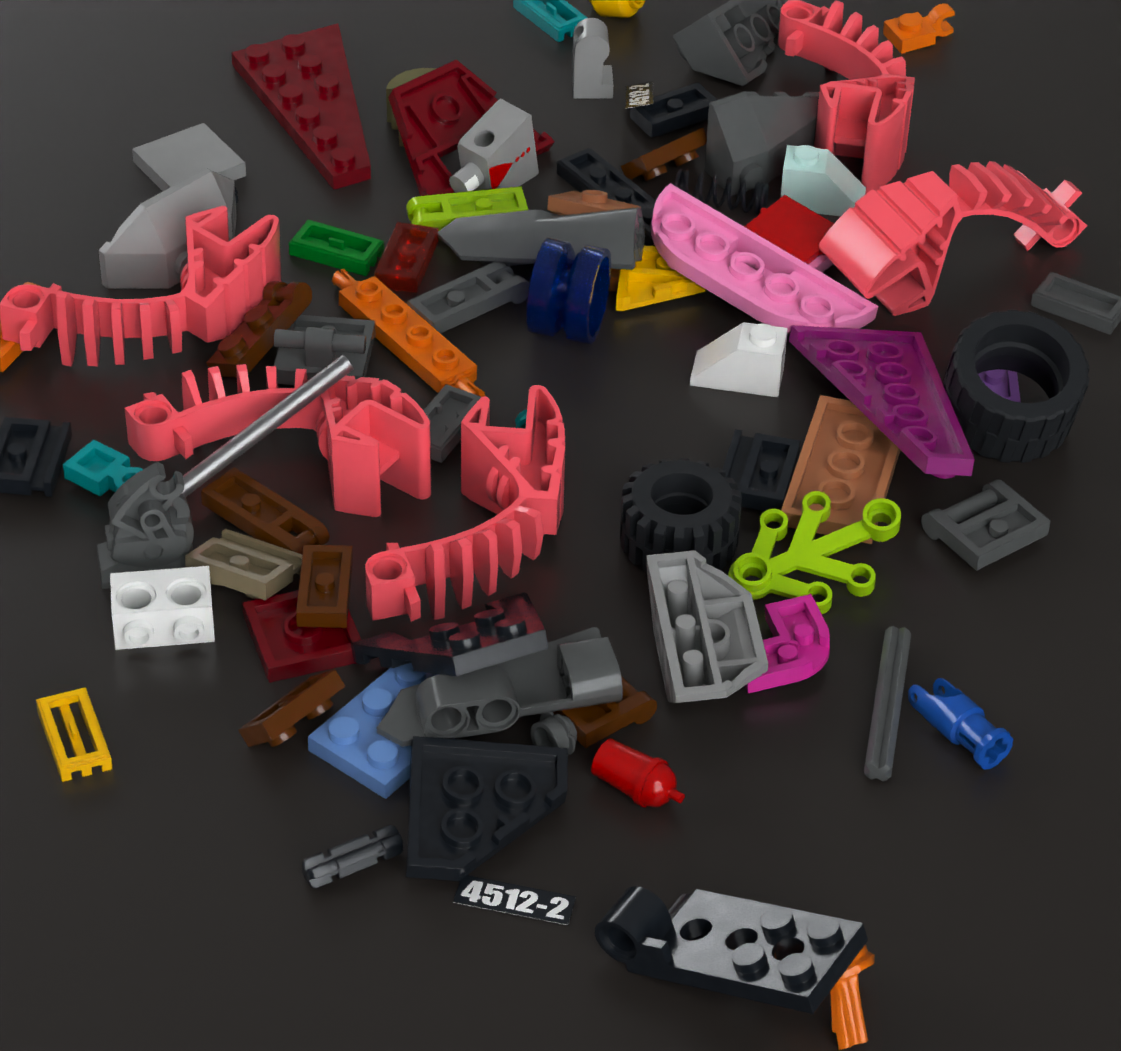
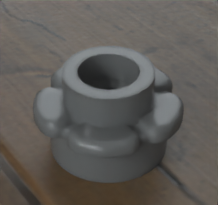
(554, 732)

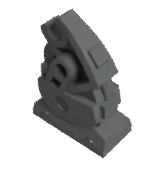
(145, 527)

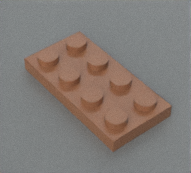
(844, 460)

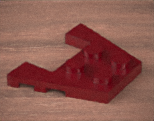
(436, 114)

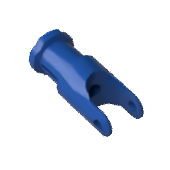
(962, 722)

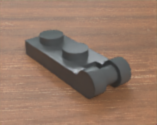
(470, 296)

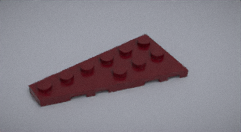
(312, 97)

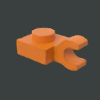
(916, 32)

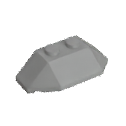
(153, 240)
(702, 628)

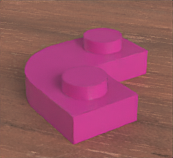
(798, 643)

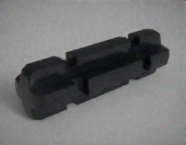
(352, 856)

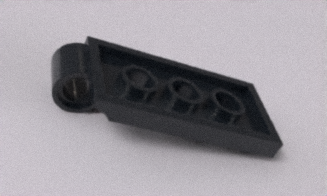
(747, 951)

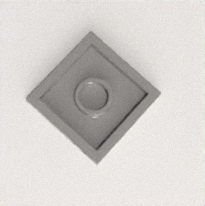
(186, 153)

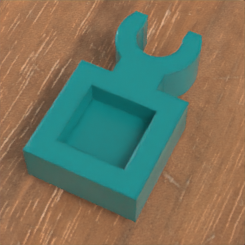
(99, 468)

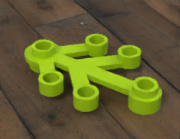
(811, 554)

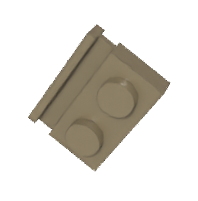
(246, 564)

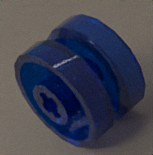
(569, 290)

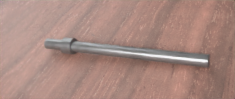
(266, 424)

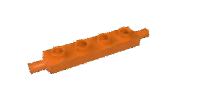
(407, 334)

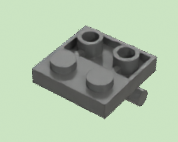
(319, 341)

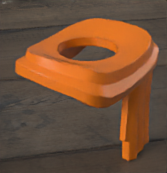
(846, 1003)

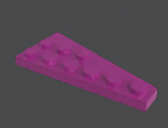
(895, 388)

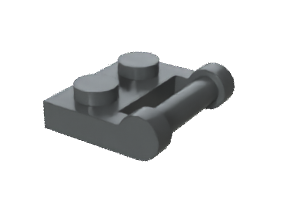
(989, 535)

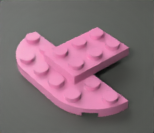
(750, 269)

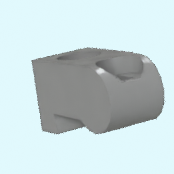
(590, 50)

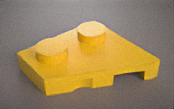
(652, 283)

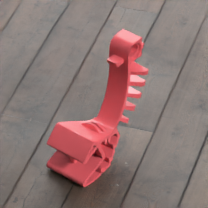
(857, 115)
(901, 232)
(216, 293)
(360, 426)
(505, 471)

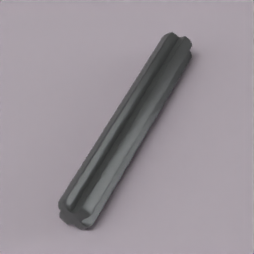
(887, 704)

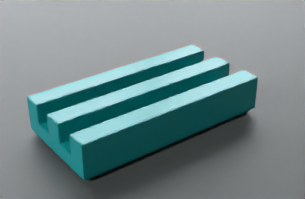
(546, 16)

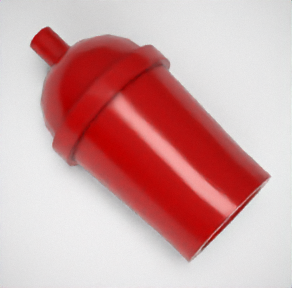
(636, 774)

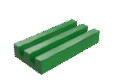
(336, 247)

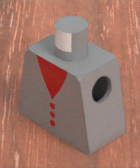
(497, 151)

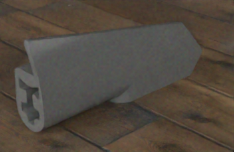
(520, 234)
(568, 675)

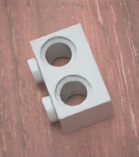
(162, 607)

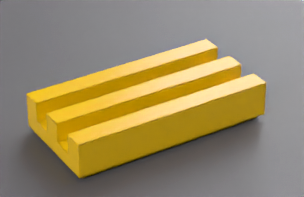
(82, 761)

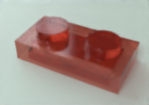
(407, 256)

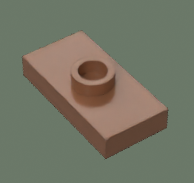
(583, 202)

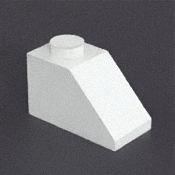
(743, 360)

